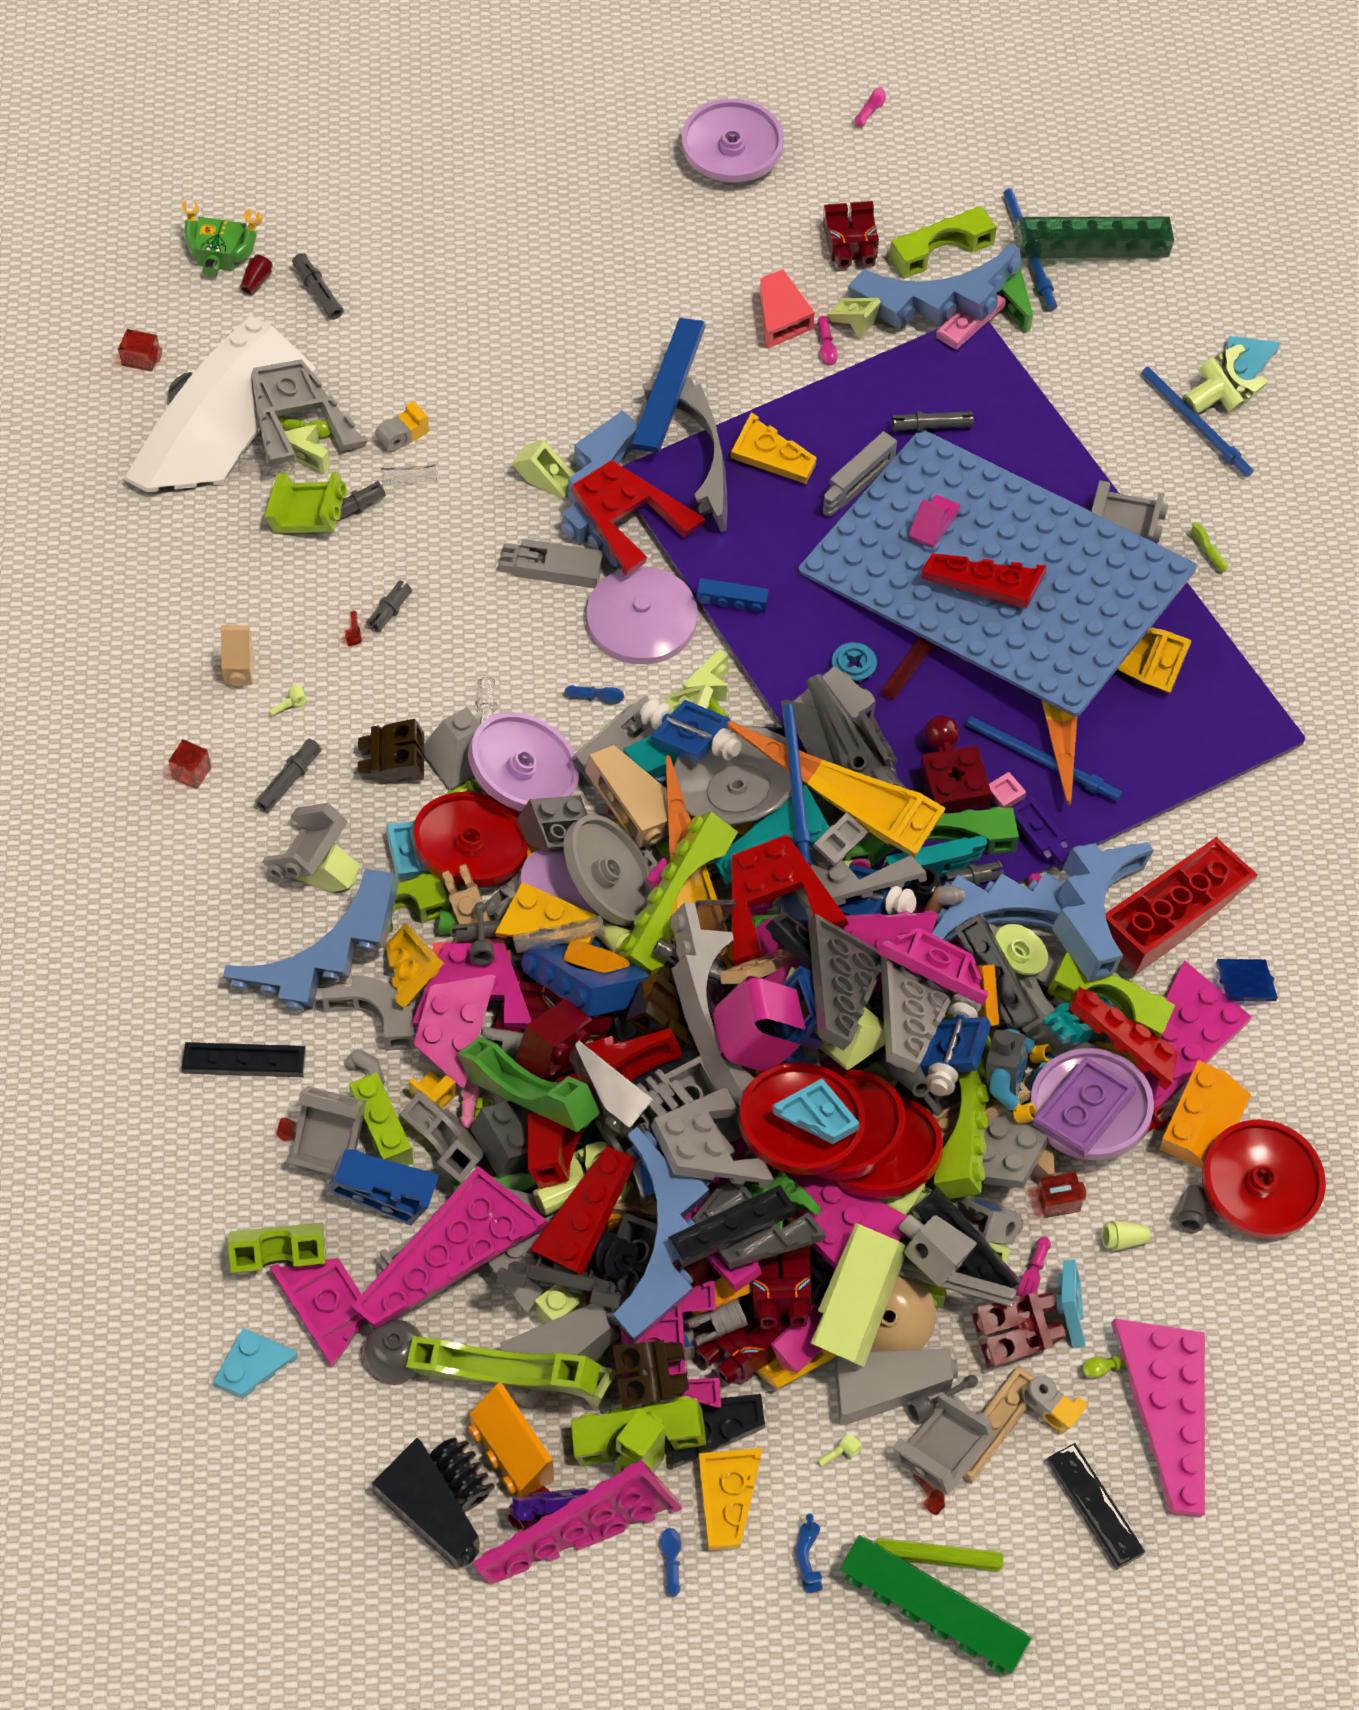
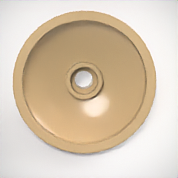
(913, 1318)

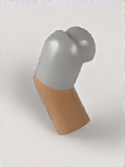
(945, 896)

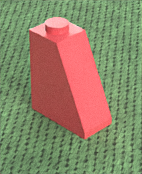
(783, 309)

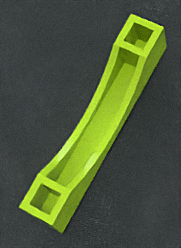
(706, 840)
(962, 1157)
(524, 1370)

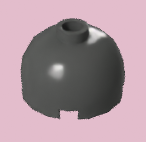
(388, 1352)

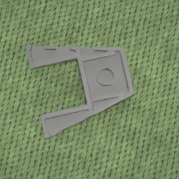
(293, 389)
(843, 883)
(1010, 1147)

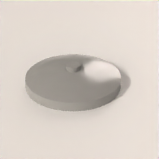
(607, 868)

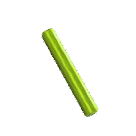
(944, 1554)

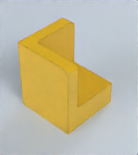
(438, 1090)

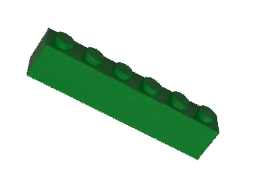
(937, 1604)

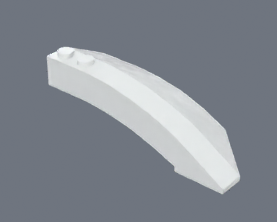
(212, 413)

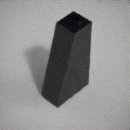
(427, 1505)

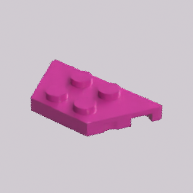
(938, 961)
(452, 1021)
(323, 1302)

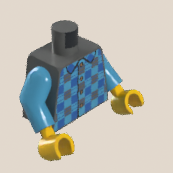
(1006, 1070)

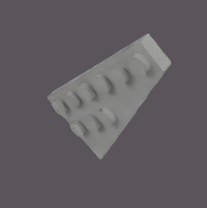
(911, 1013)

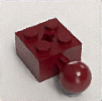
(953, 775)
(552, 1037)

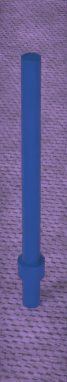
(1043, 284)
(1230, 454)
(1093, 783)
(802, 835)

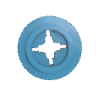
(855, 652)

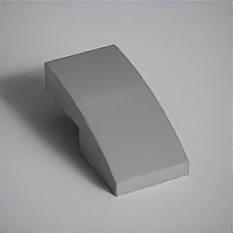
(840, 839)

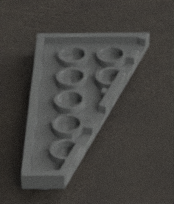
(842, 979)

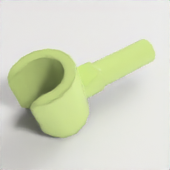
(296, 699)
(848, 1444)

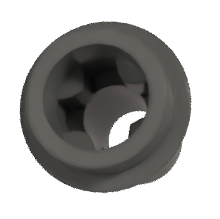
(1192, 1210)

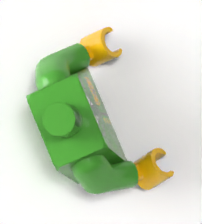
(219, 242)

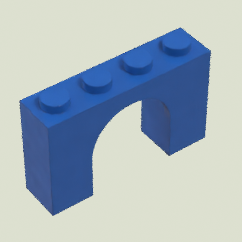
(586, 989)

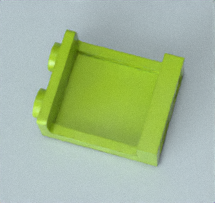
(305, 505)

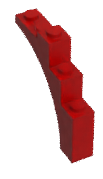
(552, 1144)

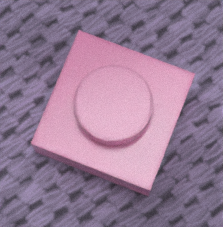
(1006, 791)

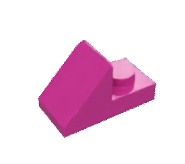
(933, 520)

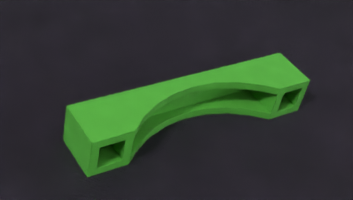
(995, 825)
(563, 1102)

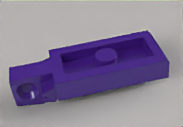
(1041, 832)
(543, 1503)

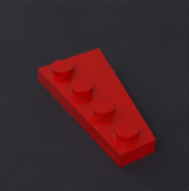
(999, 582)
(1126, 1035)
(583, 1216)

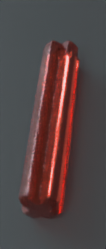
(906, 668)

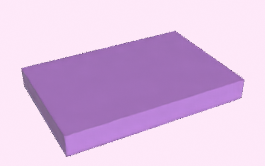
(1084, 1106)

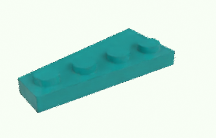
(771, 827)

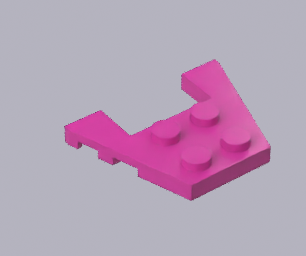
(878, 928)
(459, 967)
(672, 1330)

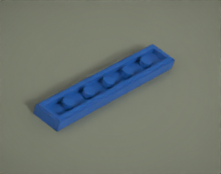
(668, 385)

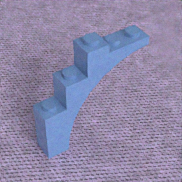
(938, 299)
(606, 443)
(1002, 904)
(1082, 921)
(332, 956)
(662, 1284)

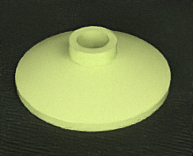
(1022, 949)

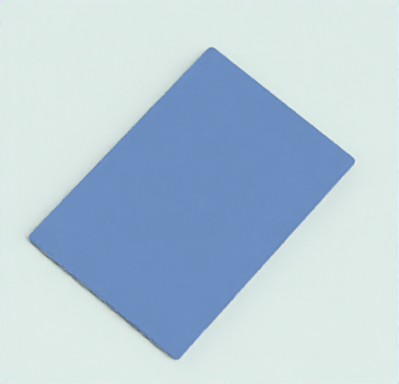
(1083, 620)

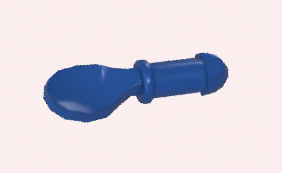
(608, 695)
(671, 1546)

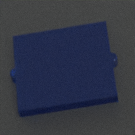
(1246, 980)

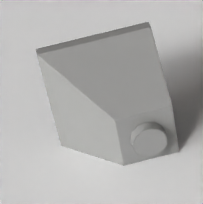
(448, 748)

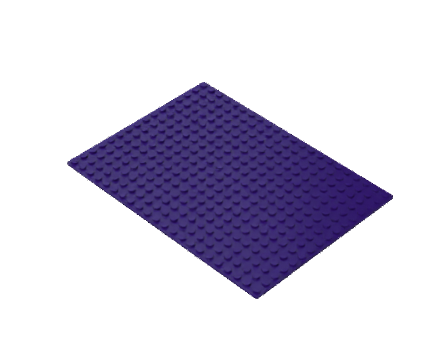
(1131, 735)

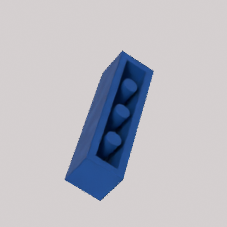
(732, 595)

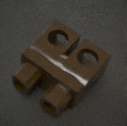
(394, 752)
(660, 1004)
(651, 1371)

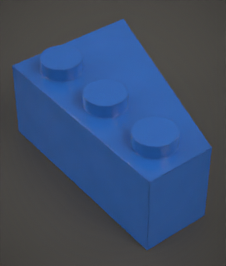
(383, 1185)

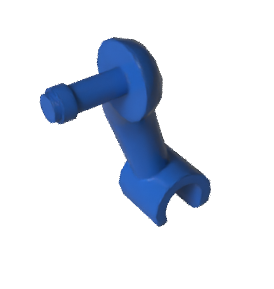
(807, 1536)

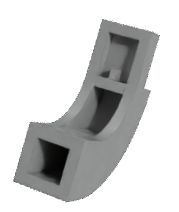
(379, 1000)
(1037, 1029)
(443, 1129)

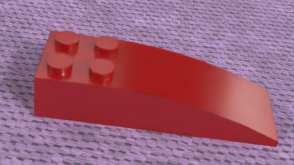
(1177, 904)

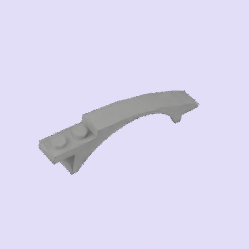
(714, 489)
(696, 954)

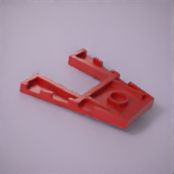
(614, 493)
(766, 874)

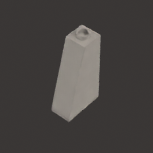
(577, 1333)
(890, 1381)

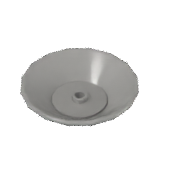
(735, 788)

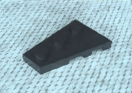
(793, 937)
(724, 1425)

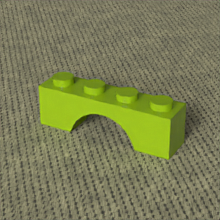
(967, 230)
(1136, 1003)
(596, 1434)

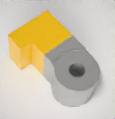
(403, 428)
(1052, 1404)

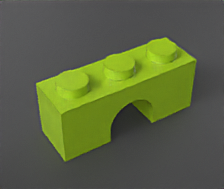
(422, 894)
(381, 1120)
(297, 1243)
(641, 1440)

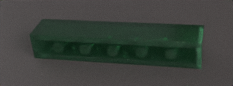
(1094, 237)

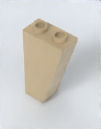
(631, 794)

